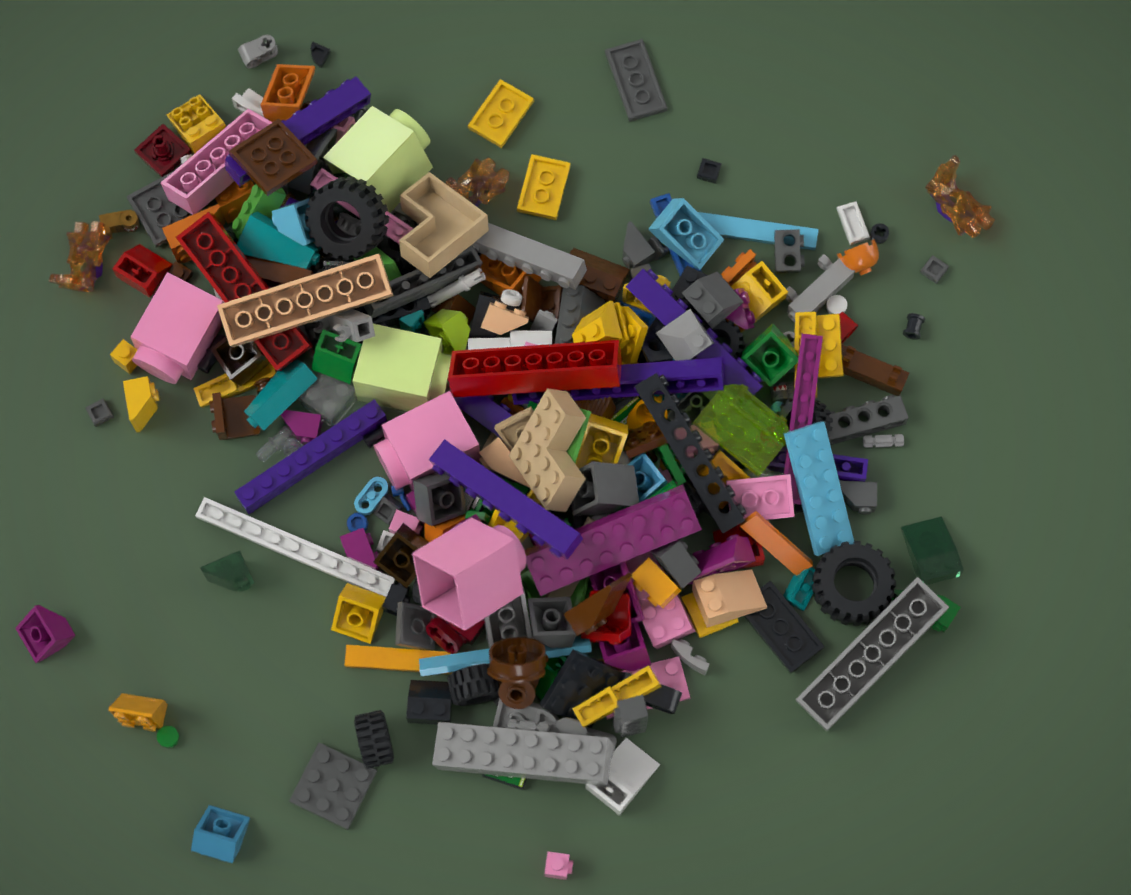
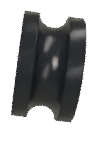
(881, 228)

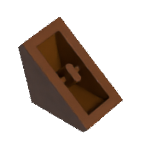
(457, 303)

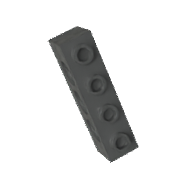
(892, 405)
(630, 716)

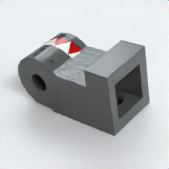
(782, 391)

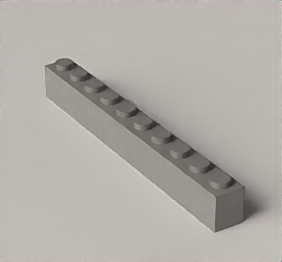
(526, 254)

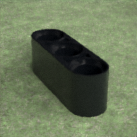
(662, 699)

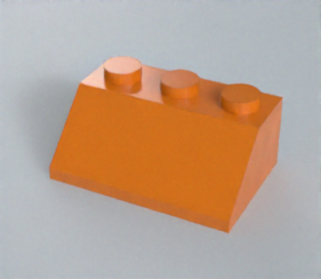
(286, 91)

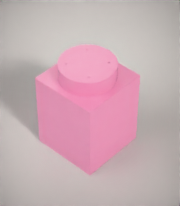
(176, 330)
(417, 435)
(470, 572)

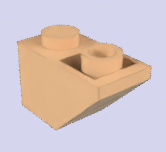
(502, 320)

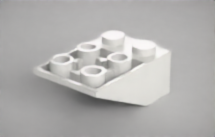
(627, 775)

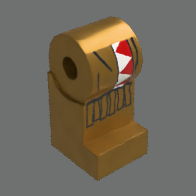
(119, 222)

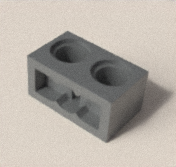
(783, 251)

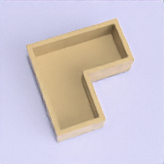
(445, 225)
(543, 449)

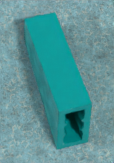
(264, 241)
(279, 394)

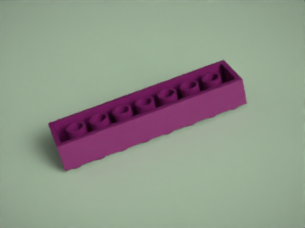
(615, 539)

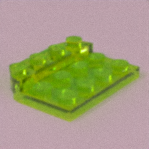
(743, 427)

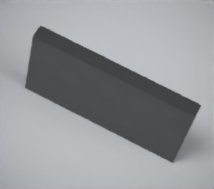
(635, 80)

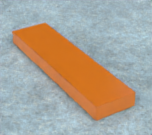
(776, 543)

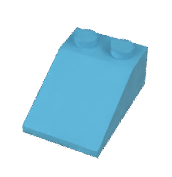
(686, 233)

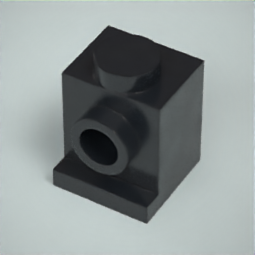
(396, 594)

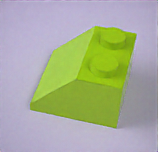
(451, 327)

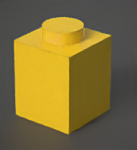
(123, 355)

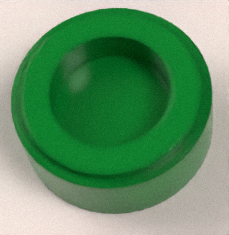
(167, 736)

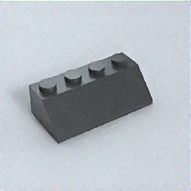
(573, 307)

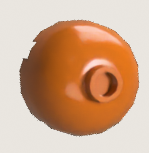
(861, 257)

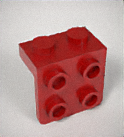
(618, 623)

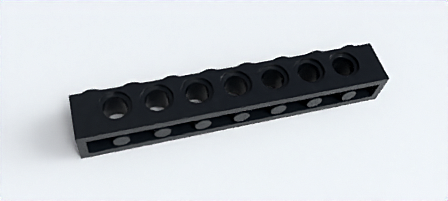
(724, 520)

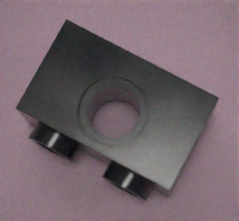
(653, 349)

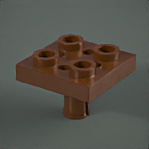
(644, 440)

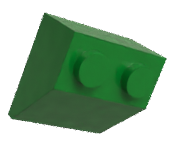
(770, 355)

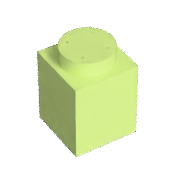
(383, 152)
(401, 369)

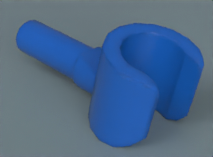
(400, 492)

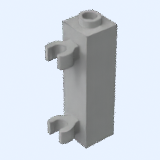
(818, 293)
(349, 325)

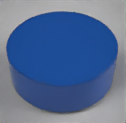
(357, 521)

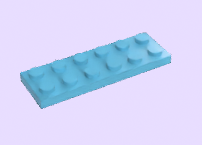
(818, 487)

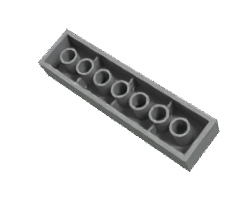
(871, 654)
(523, 753)

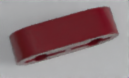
(444, 635)

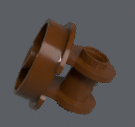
(518, 665)

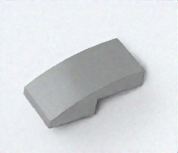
(544, 321)
(683, 650)

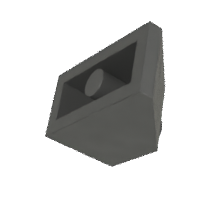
(636, 249)
(860, 496)

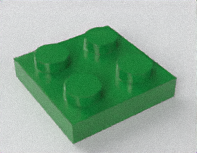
(675, 469)

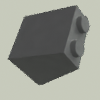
(605, 489)

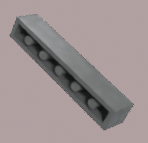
(417, 284)

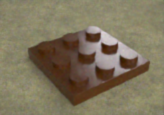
(273, 157)

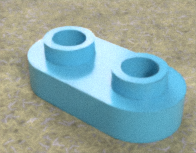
(370, 496)

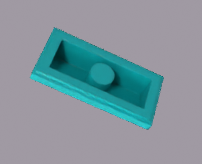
(412, 322)
(800, 589)

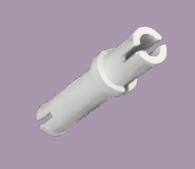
(456, 287)

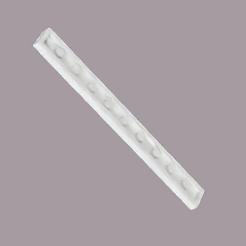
(294, 547)

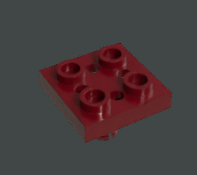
(158, 146)

